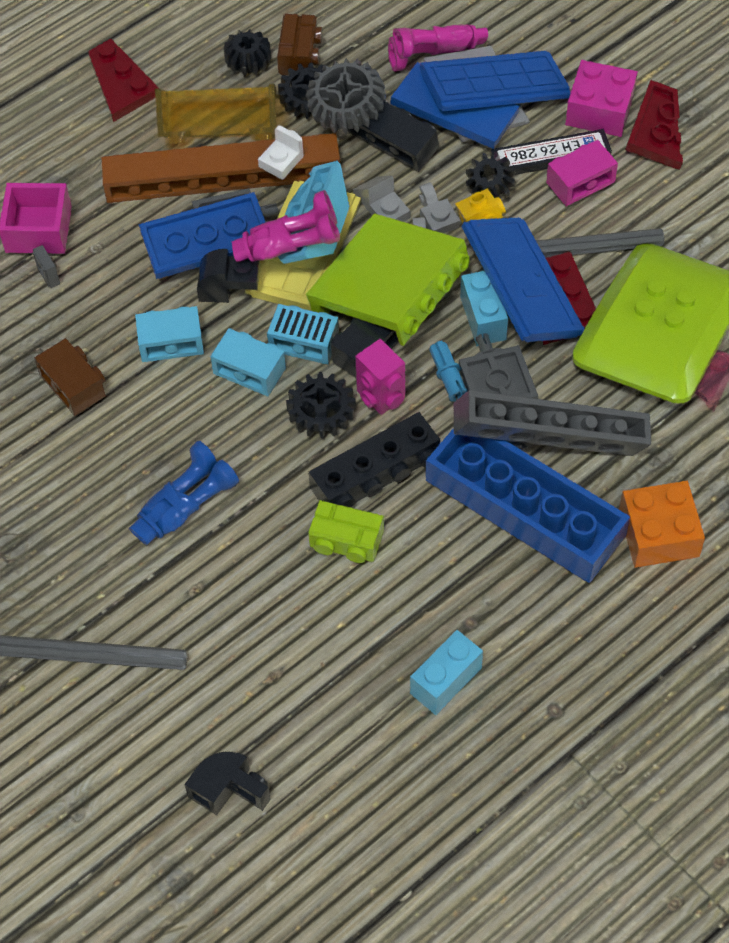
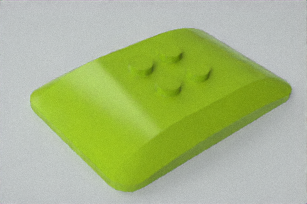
(658, 324)

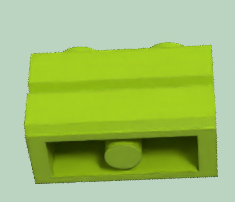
(346, 532)

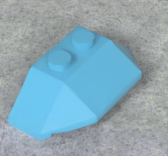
(327, 178)

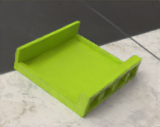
(391, 275)

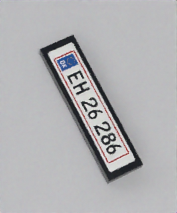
(537, 154)

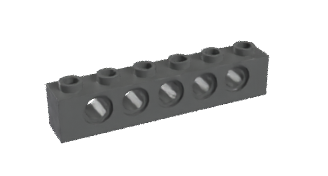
(551, 423)

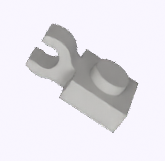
(438, 214)

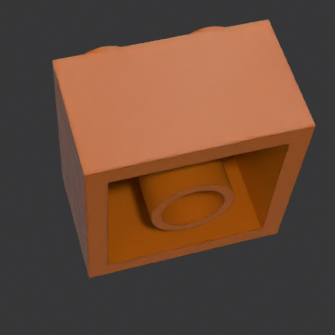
(662, 524)

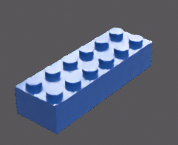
(529, 501)

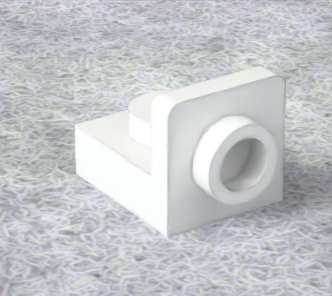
(282, 153)

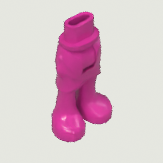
(435, 41)
(275, 236)

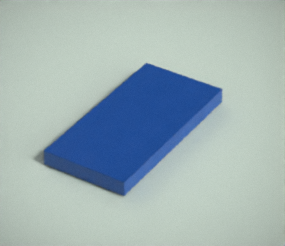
(480, 124)
(182, 239)

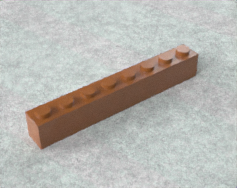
(206, 169)

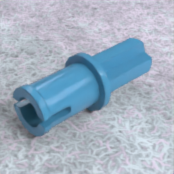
(448, 370)

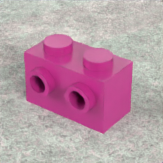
(581, 172)
(380, 377)

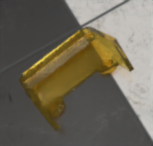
(217, 113)

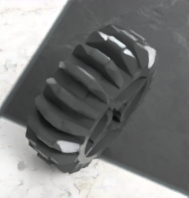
(361, 103)

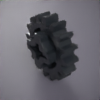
(294, 88)
(321, 404)

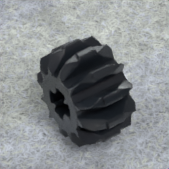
(247, 52)
(493, 166)

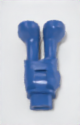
(171, 507)

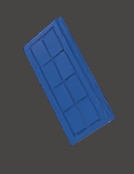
(494, 80)
(523, 279)

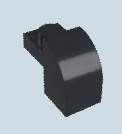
(222, 273)
(222, 776)

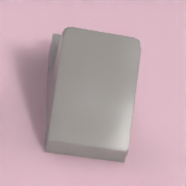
(380, 198)

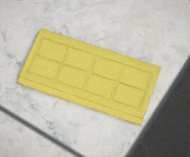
(291, 281)

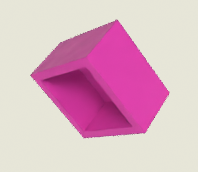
(601, 98)
(35, 217)

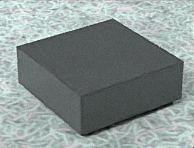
(46, 266)

